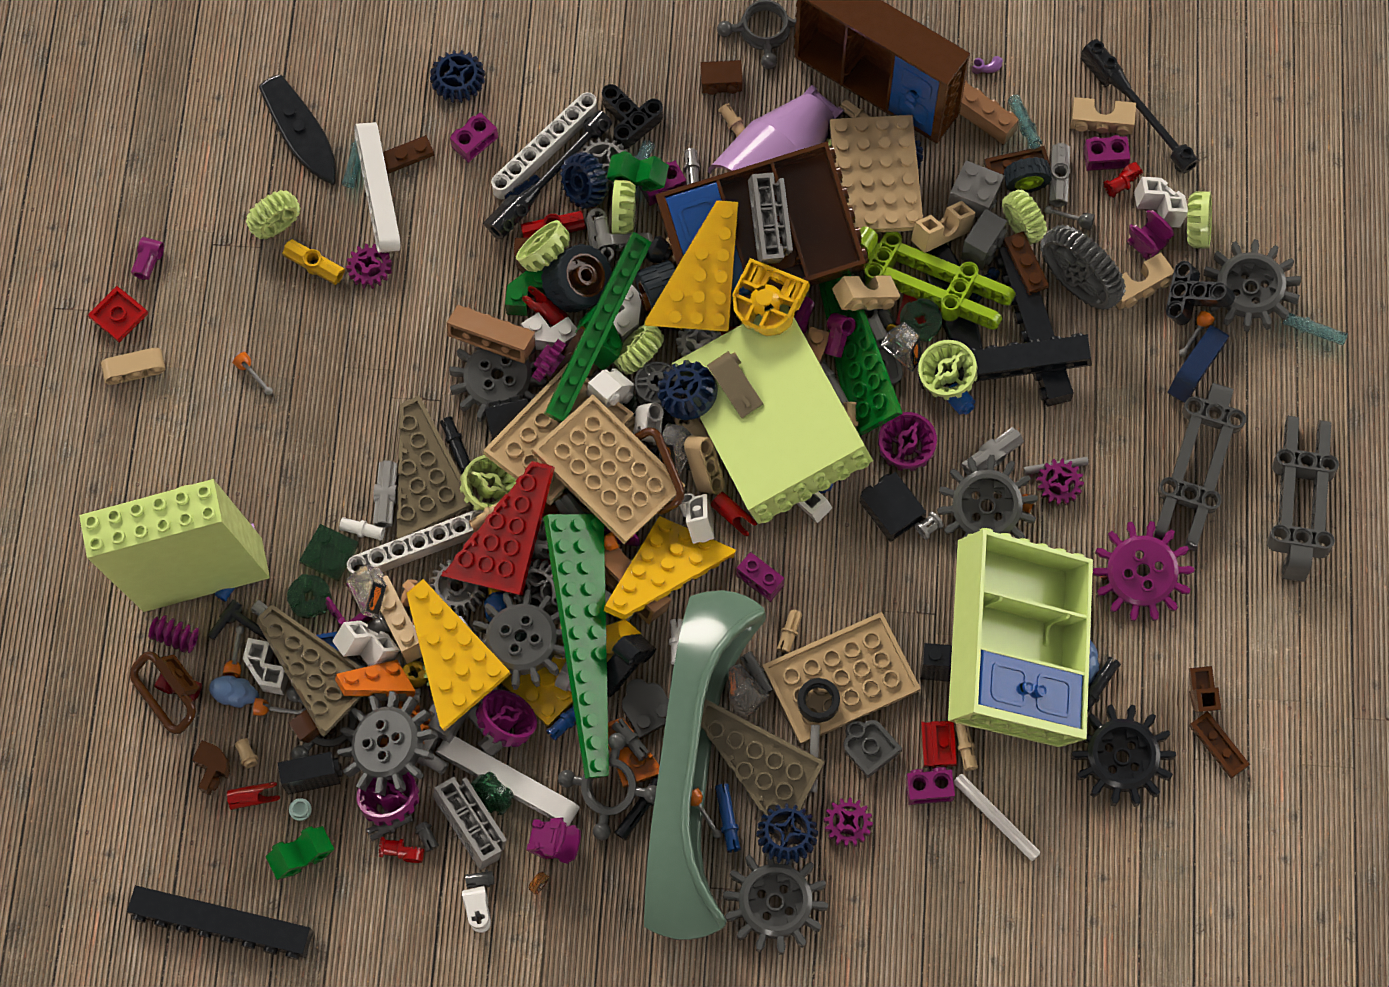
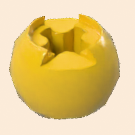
(418, 667)

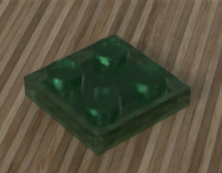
(329, 552)

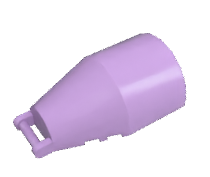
(781, 131)

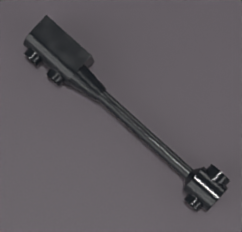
(1109, 72)
(518, 206)

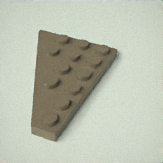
(426, 473)
(310, 667)
(764, 763)

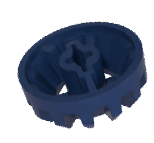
(691, 402)

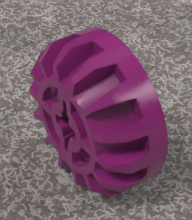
(907, 426)
(507, 712)
(393, 802)

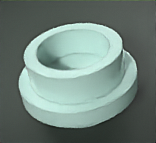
(300, 809)

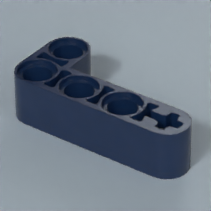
(1197, 363)

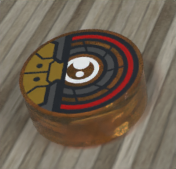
(538, 882)

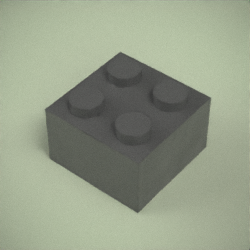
(984, 239)

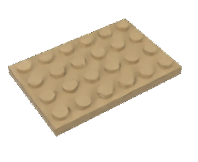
(879, 170)
(514, 443)
(607, 468)
(858, 660)

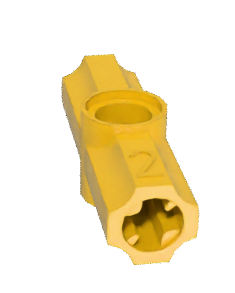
(303, 256)

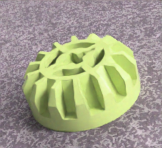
(623, 207)
(1199, 219)
(543, 246)
(947, 355)
(479, 474)

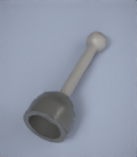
(1085, 220)

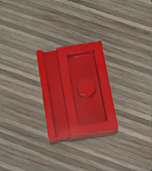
(938, 744)

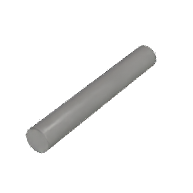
(1075, 462)
(814, 748)

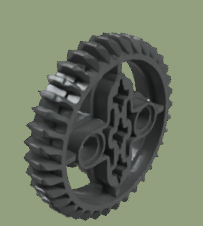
(1082, 267)

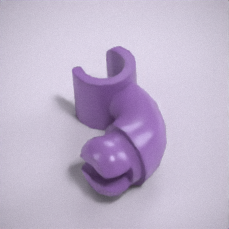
(992, 67)

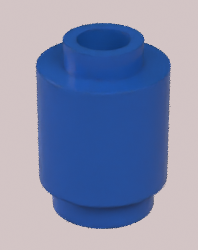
(962, 405)

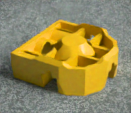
(755, 279)

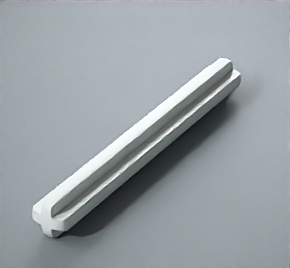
(996, 817)

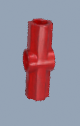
(571, 221)

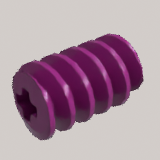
(173, 634)

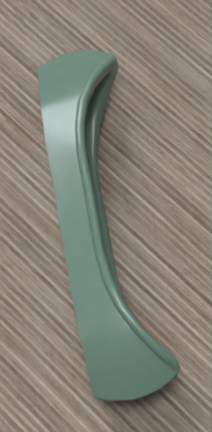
(709, 643)

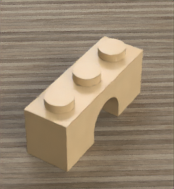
(1086, 117)
(931, 233)
(1157, 274)
(877, 294)

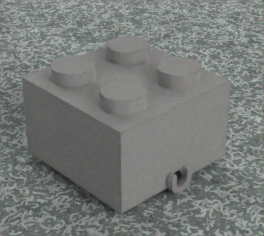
(976, 188)

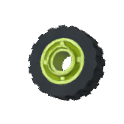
(1028, 175)

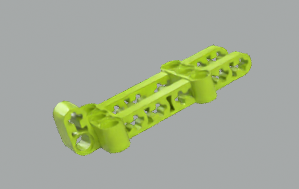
(940, 269)

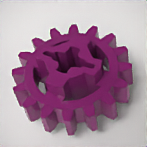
(372, 269)
(548, 360)
(1057, 473)
(855, 816)

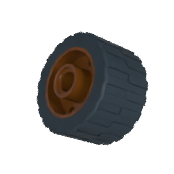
(576, 278)
(652, 282)

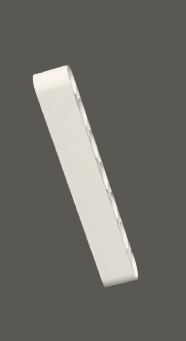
(542, 154)
(377, 187)
(407, 544)
(524, 788)

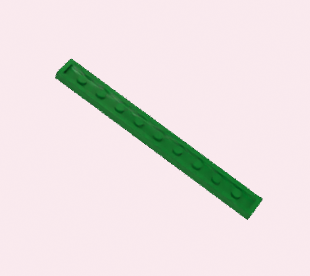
(597, 328)

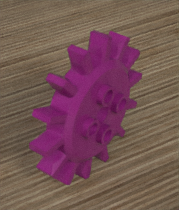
(1132, 589)

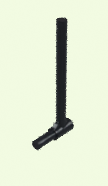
(233, 613)

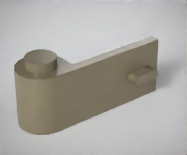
(735, 383)

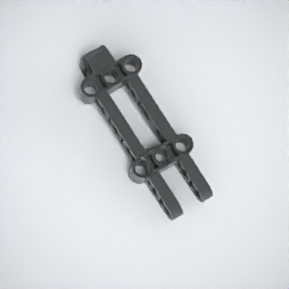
(1216, 400)
(1300, 555)

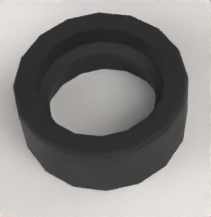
(818, 683)

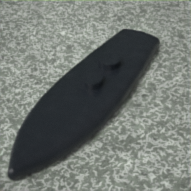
(299, 128)
(959, 329)

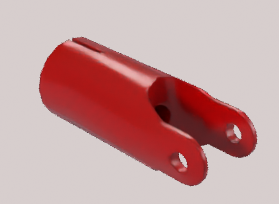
(544, 306)
(731, 512)
(250, 796)

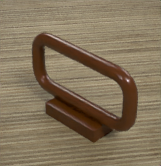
(680, 493)
(177, 678)

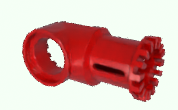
(1123, 180)
(397, 848)

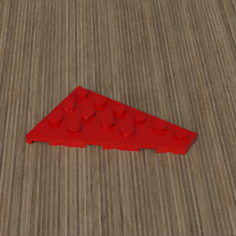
(504, 545)

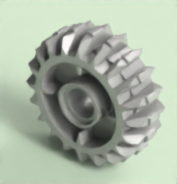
(457, 600)

